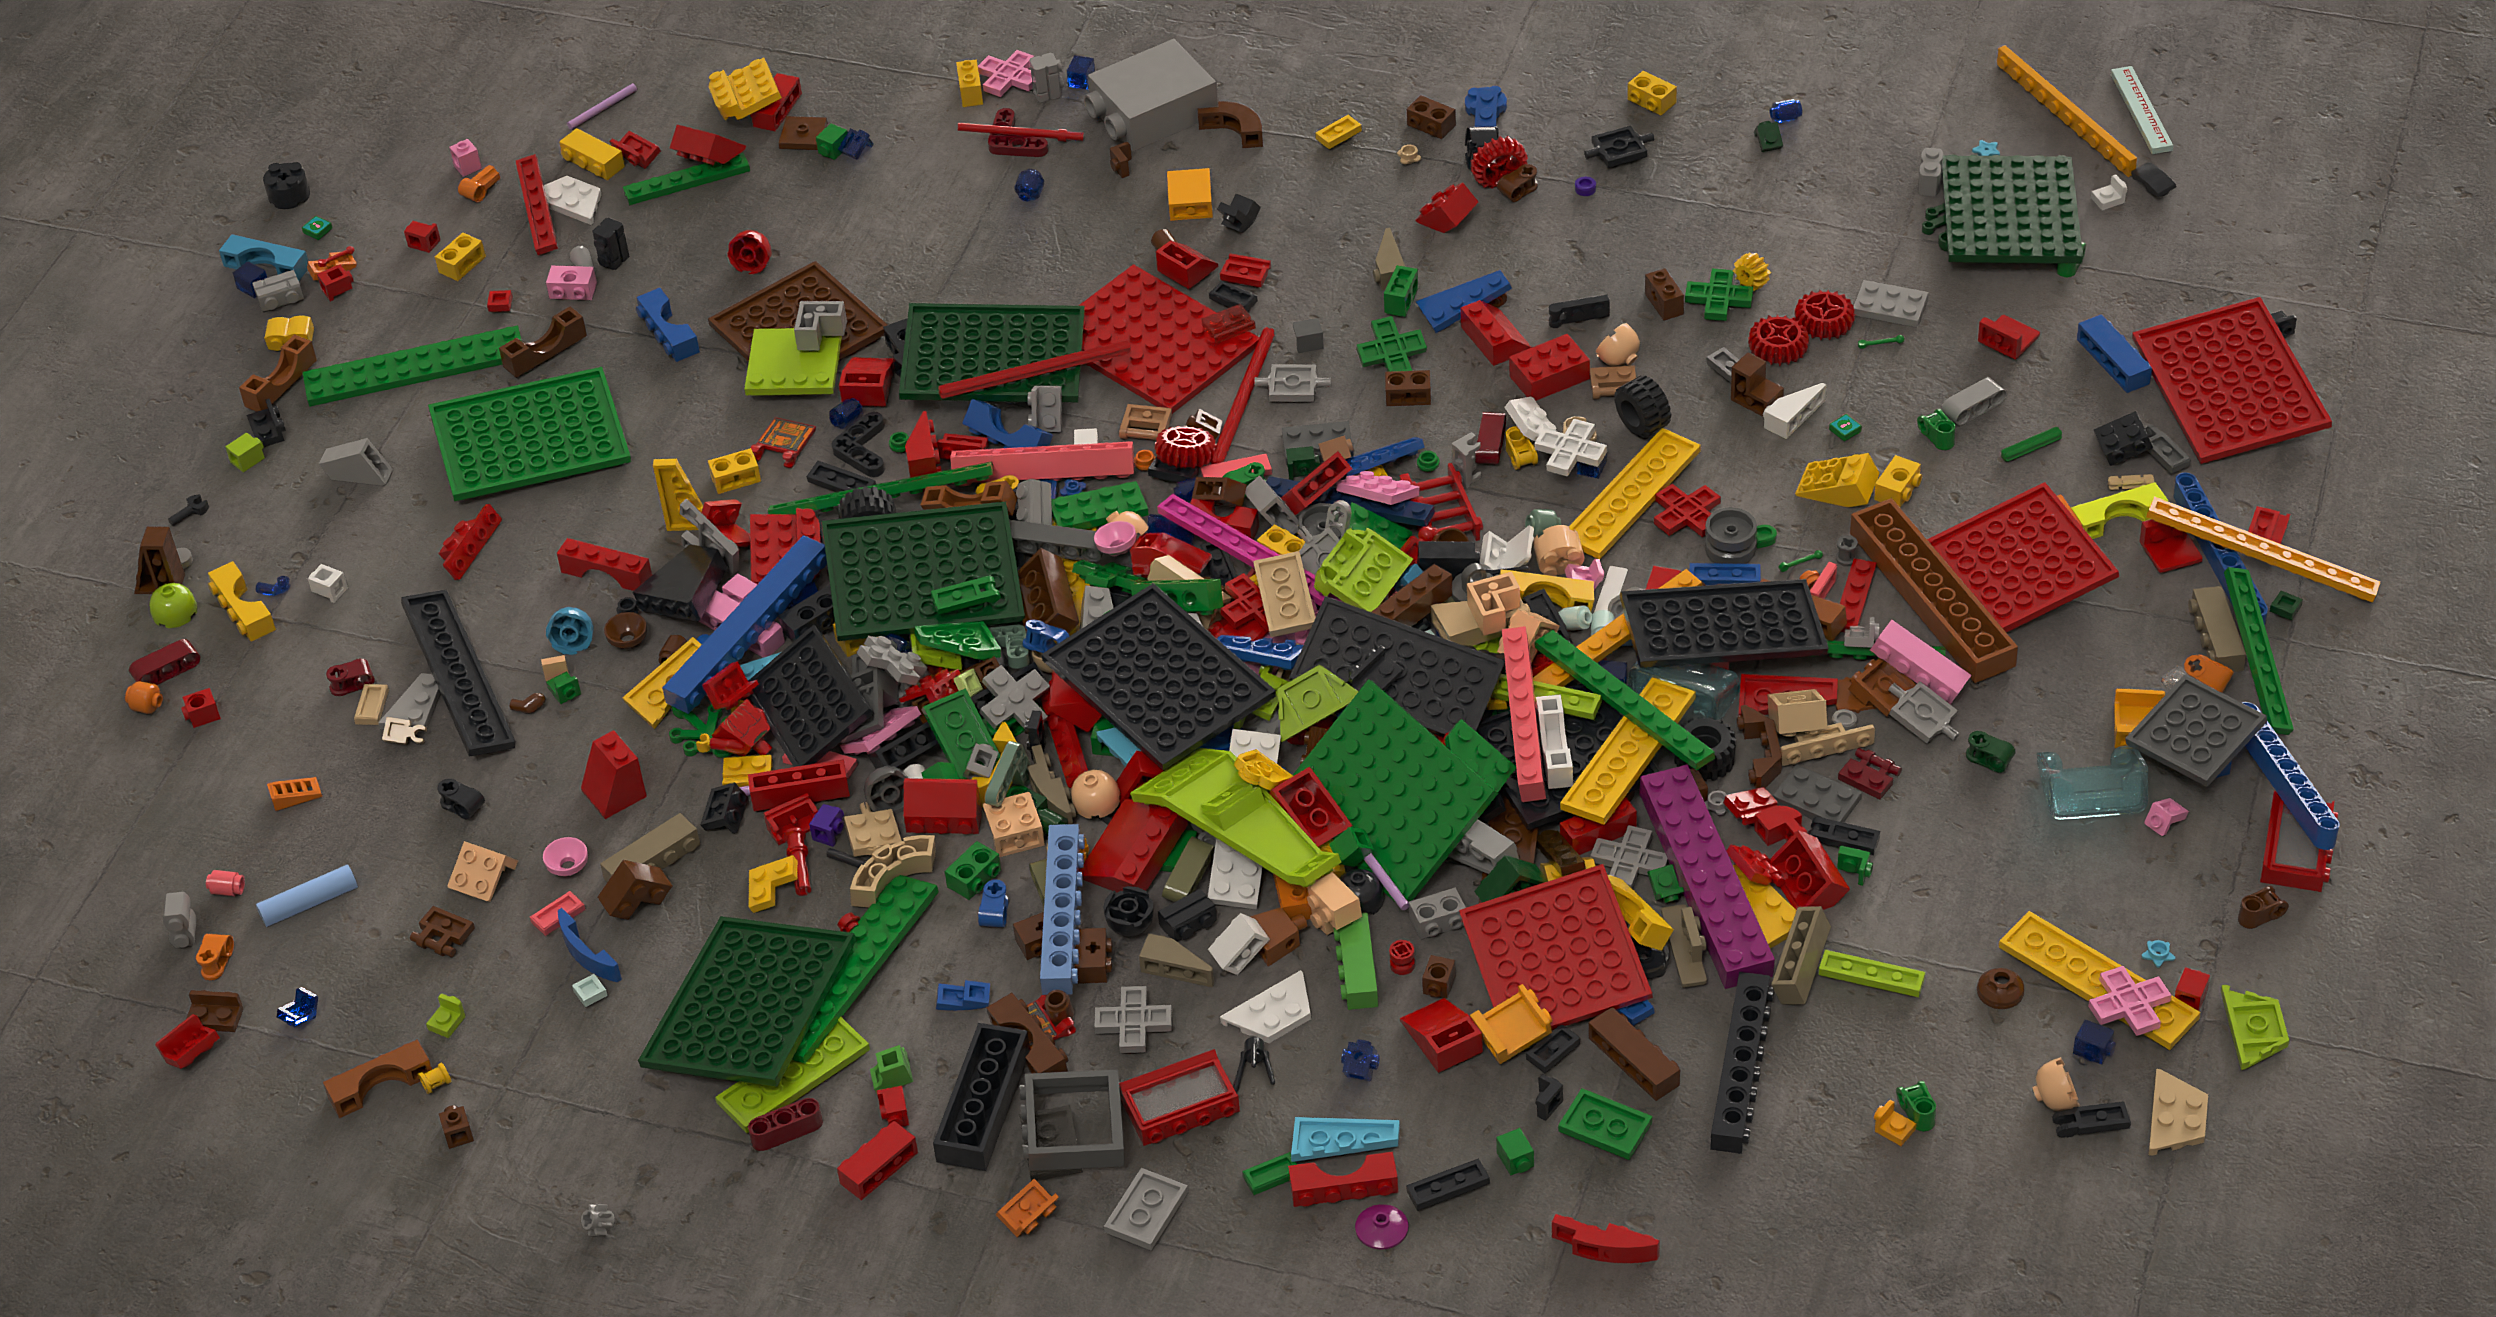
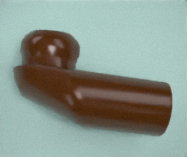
(528, 705)

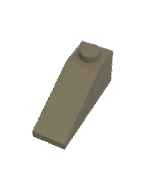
(1387, 259)
(1171, 960)

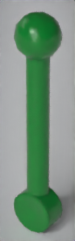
(1863, 343)
(1785, 566)

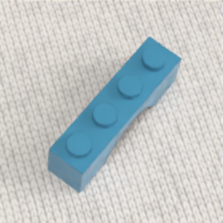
(239, 250)

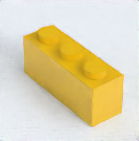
(592, 154)

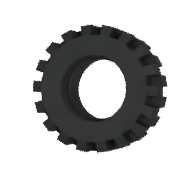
(1642, 406)
(865, 503)
(1719, 739)

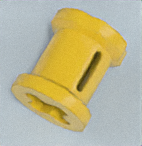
(434, 1078)

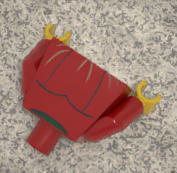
(739, 732)

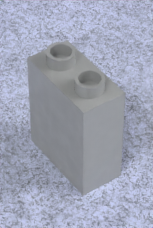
(1150, 94)

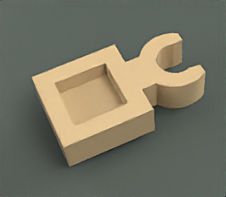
(399, 731)

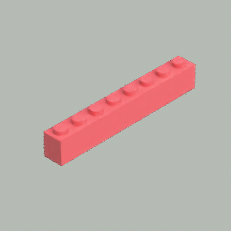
(1052, 461)
(1523, 714)

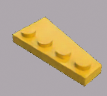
(673, 490)
(648, 696)
(1770, 908)

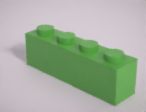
(1357, 964)

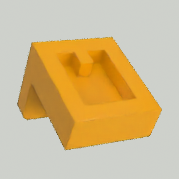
(1892, 1124)

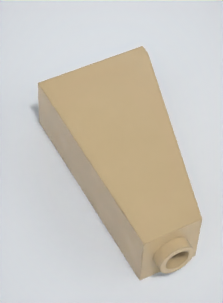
(1170, 569)
(1457, 624)

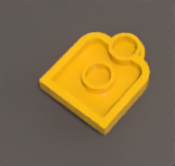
(1260, 770)

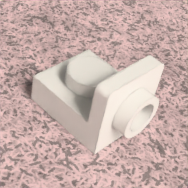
(2110, 195)

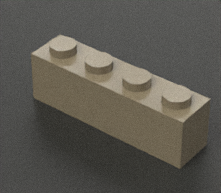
(2217, 627)
(657, 847)
(1801, 955)

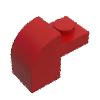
(1778, 824)

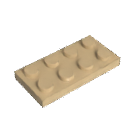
(1284, 594)

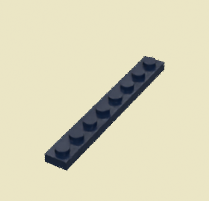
(1402, 512)

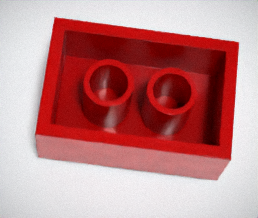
(1549, 367)

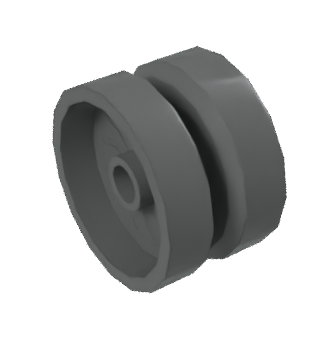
(1315, 518)
(1730, 536)

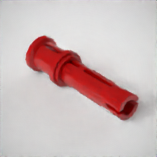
(796, 847)

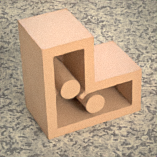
(1491, 599)
(1535, 626)
(1332, 904)

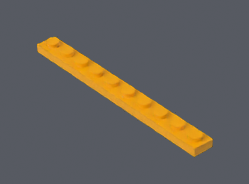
(2066, 111)
(2263, 549)
(1608, 638)

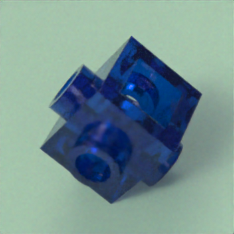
(1362, 1068)

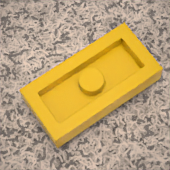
(1338, 131)

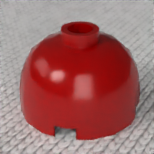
(749, 251)

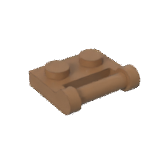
(1607, 379)
(1144, 417)

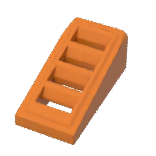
(282, 791)

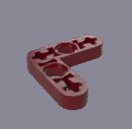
(998, 143)

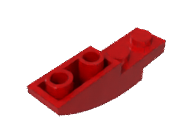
(1613, 1245)

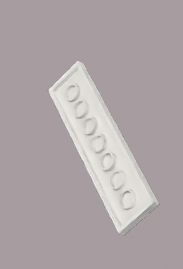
(1233, 875)

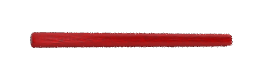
(1034, 369)
(1243, 395)

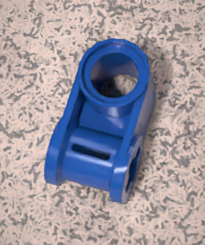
(1041, 636)
(993, 905)

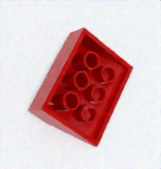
(1133, 846)

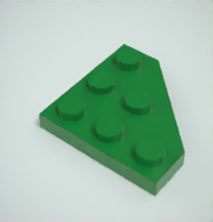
(963, 638)
(1479, 755)

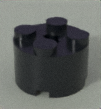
(1476, 137)
(286, 185)

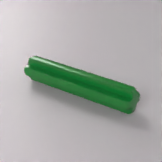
(2031, 444)

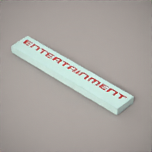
(2141, 110)

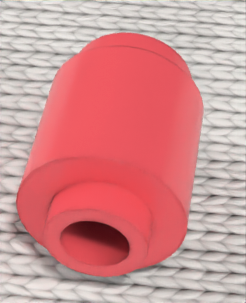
(225, 883)

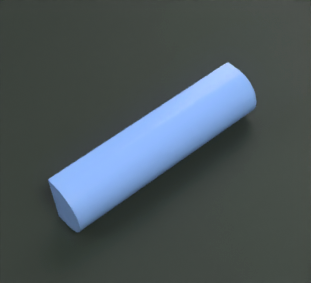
(306, 895)

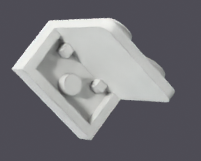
(1502, 554)

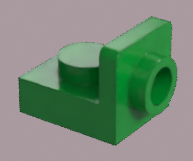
(564, 687)
(1856, 862)
(1665, 883)

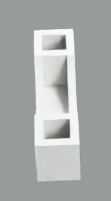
(1553, 742)

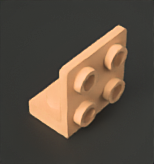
(1015, 825)
(479, 871)

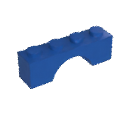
(676, 339)
(986, 420)

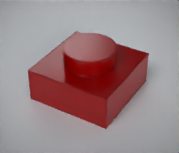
(499, 301)

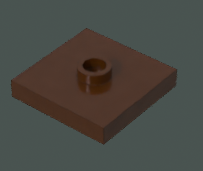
(801, 132)

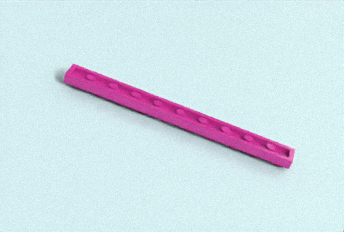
(1225, 537)

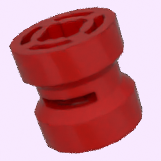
(1402, 957)

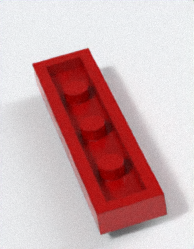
(1857, 590)

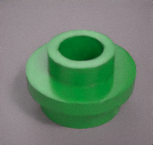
(898, 441)
(1428, 461)

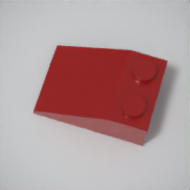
(1311, 807)

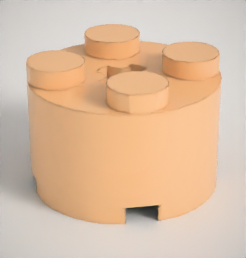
(1557, 549)

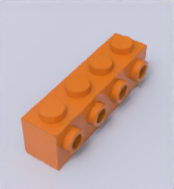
(1292, 898)

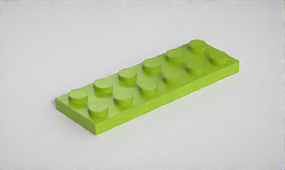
(749, 1100)

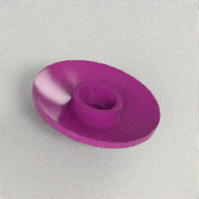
(1385, 1234)

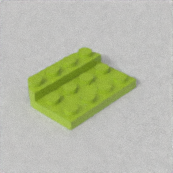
(1361, 569)

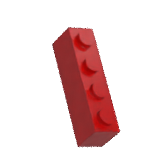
(779, 786)

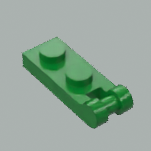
(965, 594)

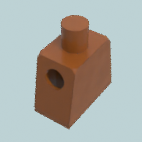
(1282, 933)

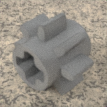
(597, 1220)

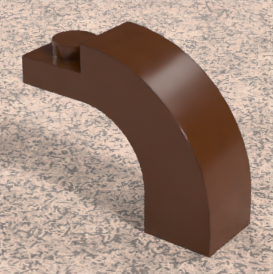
(1233, 117)

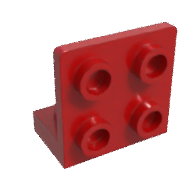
(2006, 335)
(724, 516)
(2168, 546)
(934, 687)

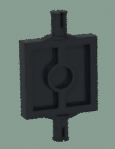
(1619, 146)

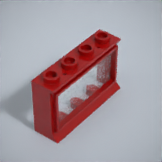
(2289, 853)
(1178, 1097)

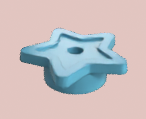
(1986, 149)
(2161, 947)

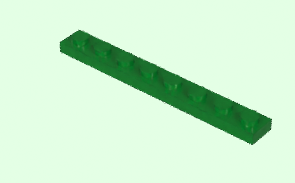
(2258, 649)

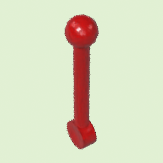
(323, 262)

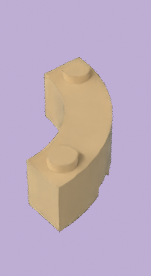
(903, 858)

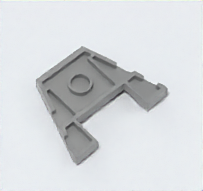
(709, 537)

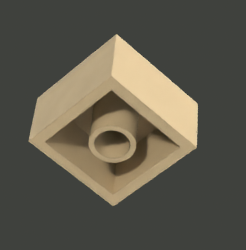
(1797, 712)

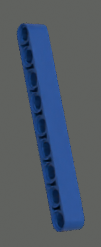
(2191, 496)
(2293, 786)

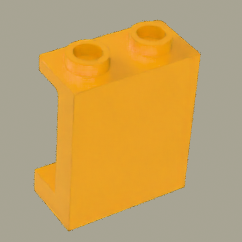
(1189, 194)
(2130, 709)
(1513, 1025)

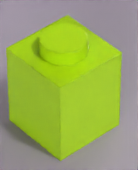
(245, 452)

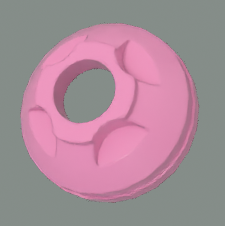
(1114, 534)
(565, 850)

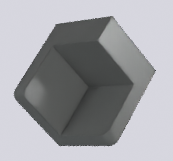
(1308, 335)

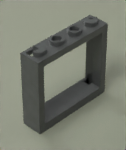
(1080, 1155)

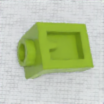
(447, 1016)

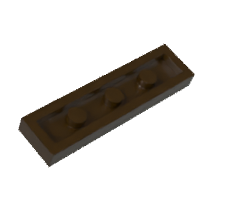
(1560, 852)

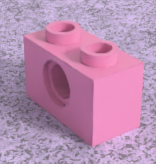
(571, 282)

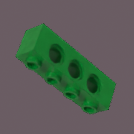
(1189, 594)

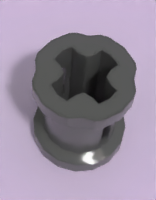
(1847, 550)

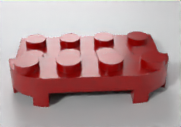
(775, 535)

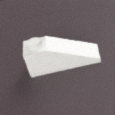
(1792, 410)

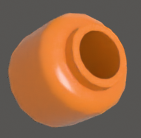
(143, 697)

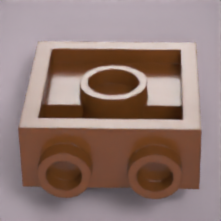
(1874, 684)

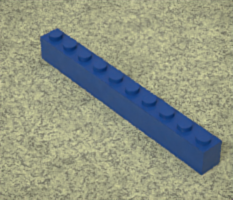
(746, 623)

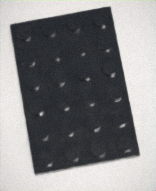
(809, 699)

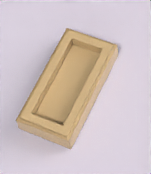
(371, 704)

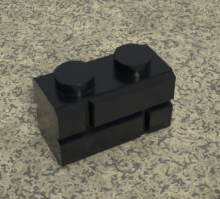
(610, 243)
(1187, 916)

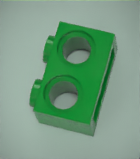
(1401, 291)
(973, 870)

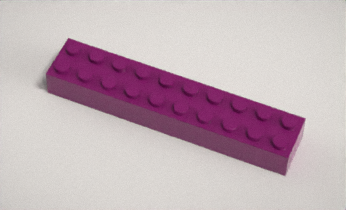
(1706, 874)

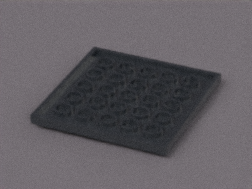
(1582, 737)

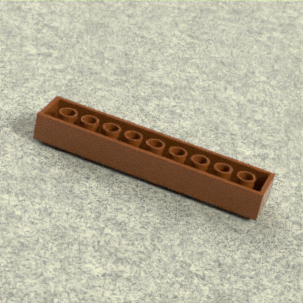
(1934, 590)

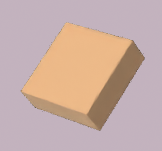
(554, 666)

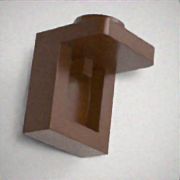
(1119, 157)

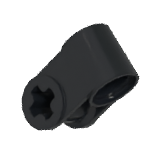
(459, 798)

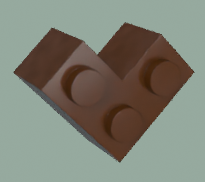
(1750, 385)
(631, 885)

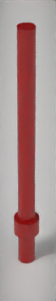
(1061, 135)

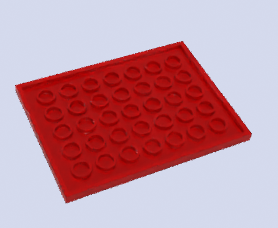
(1170, 348)
(2231, 380)

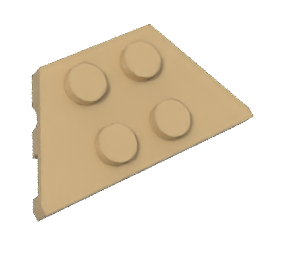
(2177, 1114)

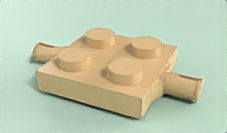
(871, 830)

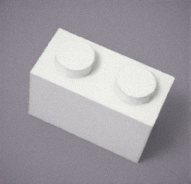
(1238, 944)

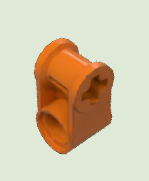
(2211, 674)
(214, 955)

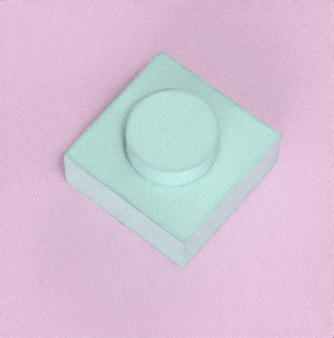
(589, 990)

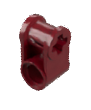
(351, 677)

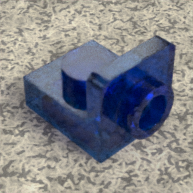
(855, 143)

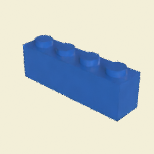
(2114, 353)

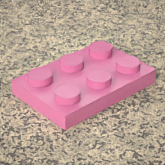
(1378, 488)
(893, 722)

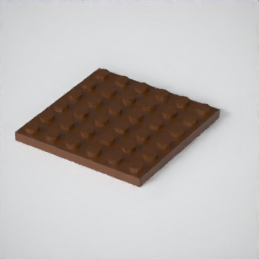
(778, 308)

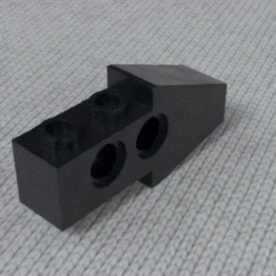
(895, 340)

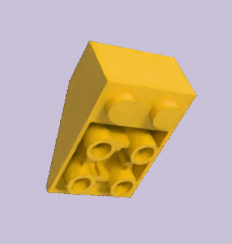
(1840, 480)

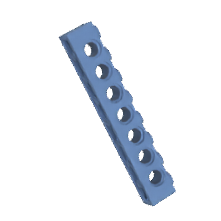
(1061, 909)

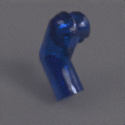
(274, 589)

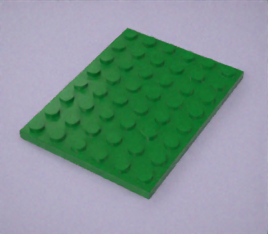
(529, 433)
(1398, 787)

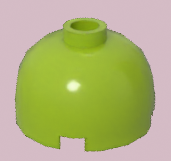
(172, 605)

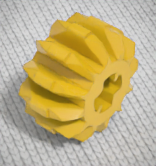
(1752, 271)

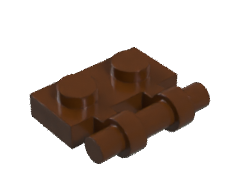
(445, 925)

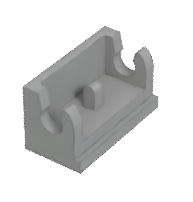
(1463, 458)

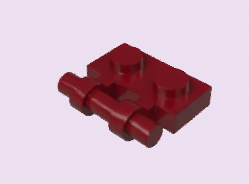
(1867, 779)

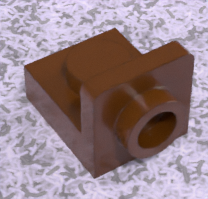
(1206, 422)

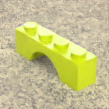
(2128, 503)

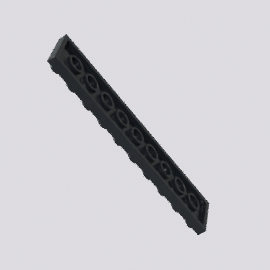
(458, 673)

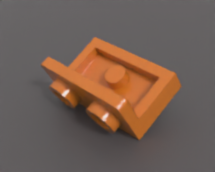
(1026, 1207)

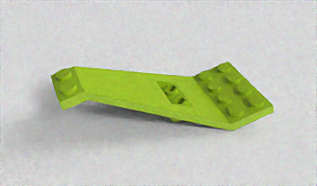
(1240, 814)

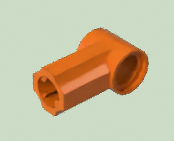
(476, 187)

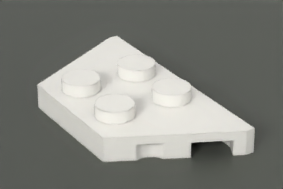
(573, 198)
(1529, 417)
(1273, 1010)

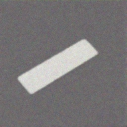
(1611, 587)

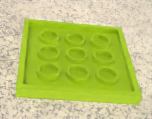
(781, 369)

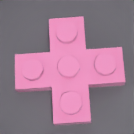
(1006, 73)
(2129, 1000)

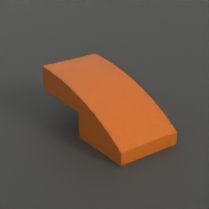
(346, 261)

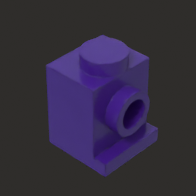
(827, 824)

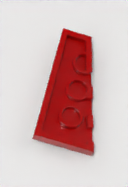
(1756, 687)

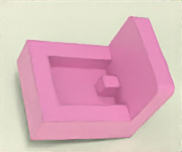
(1592, 573)

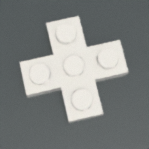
(1570, 447)

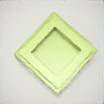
(969, 681)

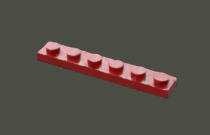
(536, 204)
(1066, 743)

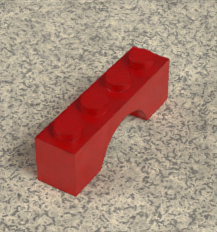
(627, 569)
(1373, 1178)

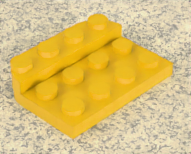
(744, 90)

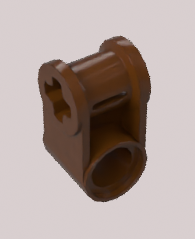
(1518, 182)
(2261, 908)

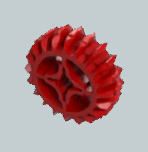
(1497, 158)
(1825, 314)
(1778, 339)
(1185, 446)

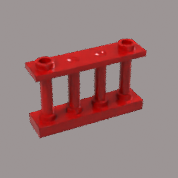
(1455, 480)

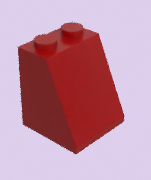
(612, 776)

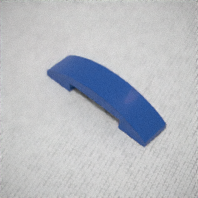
(599, 964)

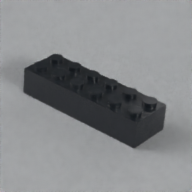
(981, 1096)

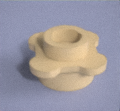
(1409, 154)

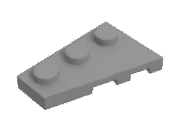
(416, 702)

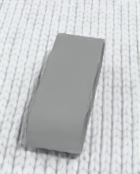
(1974, 401)

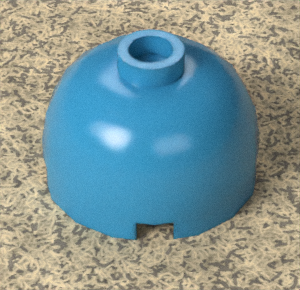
(569, 630)

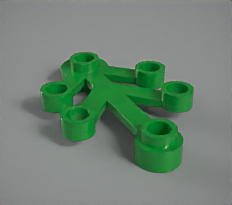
(700, 727)

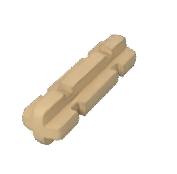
(2129, 481)

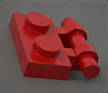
(1755, 865)

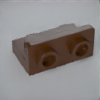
(216, 1009)

